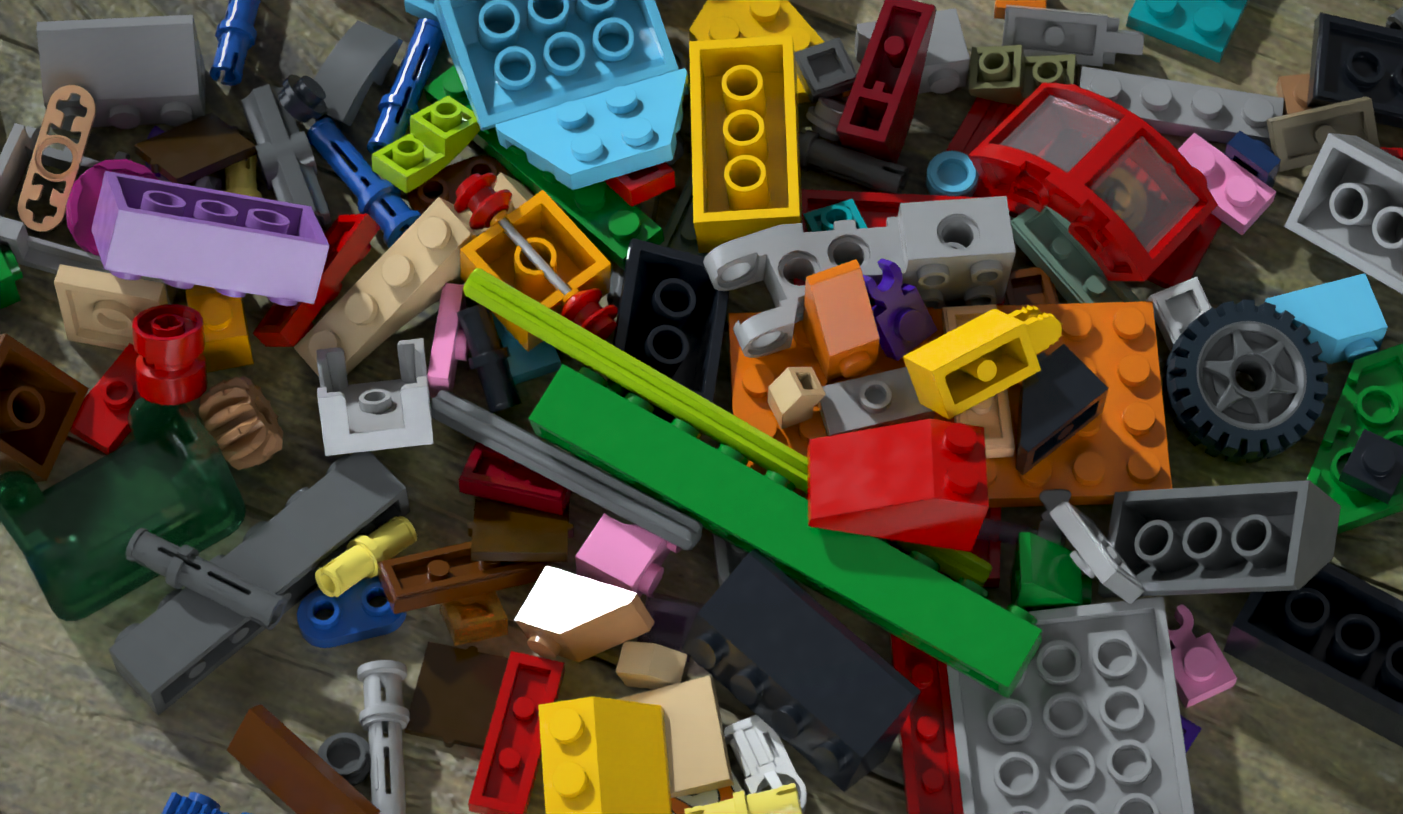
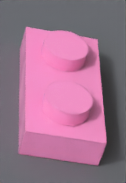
(1237, 191)

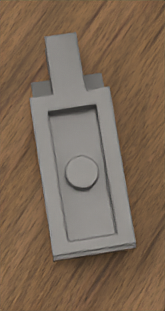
(1064, 32)

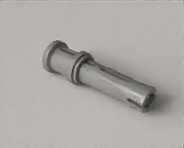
(382, 718)

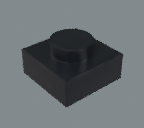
(1374, 466)

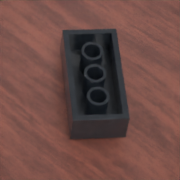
(1332, 643)

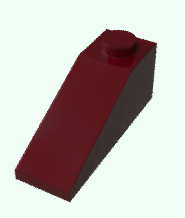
(888, 81)

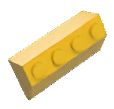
(604, 757)

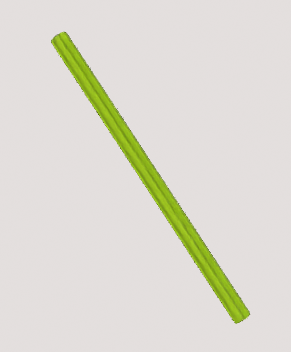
(677, 400)

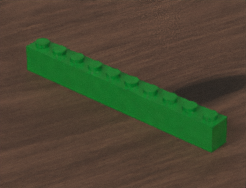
(766, 514)

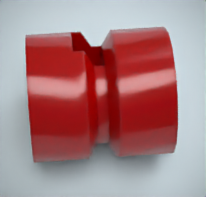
(171, 354)

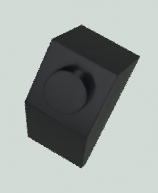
(1055, 405)

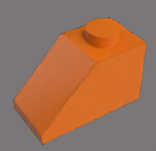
(840, 321)

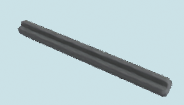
(567, 470)

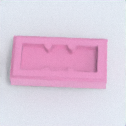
(448, 341)

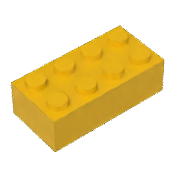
(744, 137)

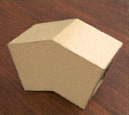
(794, 395)
(650, 665)

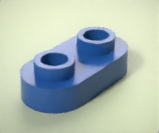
(352, 616)

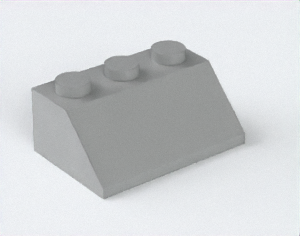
(130, 66)
(1355, 207)

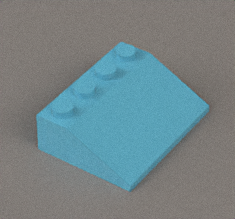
(550, 52)

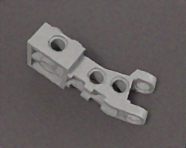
(945, 248)

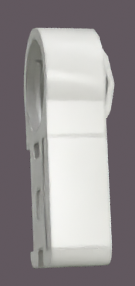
(762, 757)

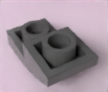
(352, 66)

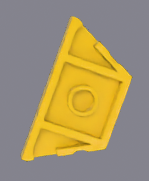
(755, 19)

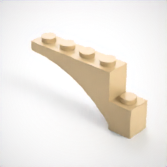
(400, 282)

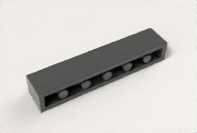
(196, 635)

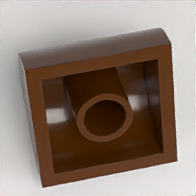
(35, 409)

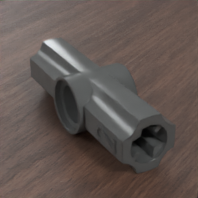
(284, 152)

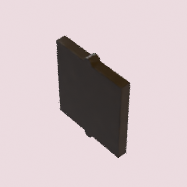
(195, 149)
(518, 533)
(456, 695)

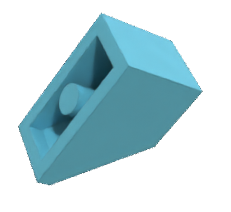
(1340, 317)

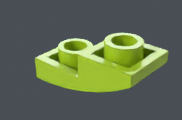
(433, 142)

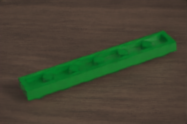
(594, 208)

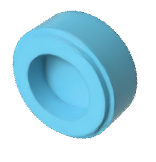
(951, 175)

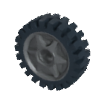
(1272, 354)

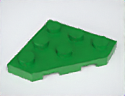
(1370, 402)

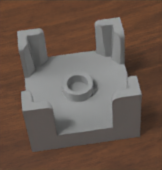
(374, 413)

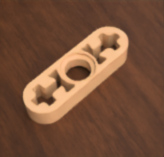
(80, 125)

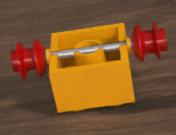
(537, 254)

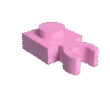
(1197, 662)

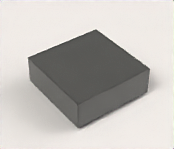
(825, 70)

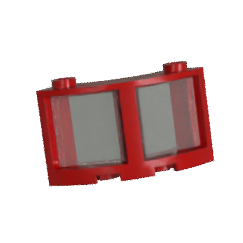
(1101, 171)

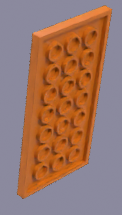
(1111, 454)

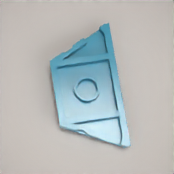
(603, 132)

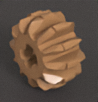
(241, 422)

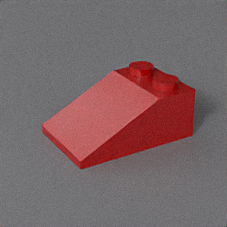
(901, 483)

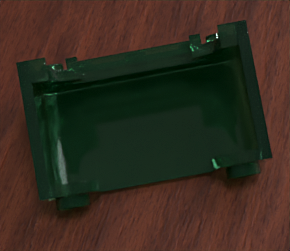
(79, 528)

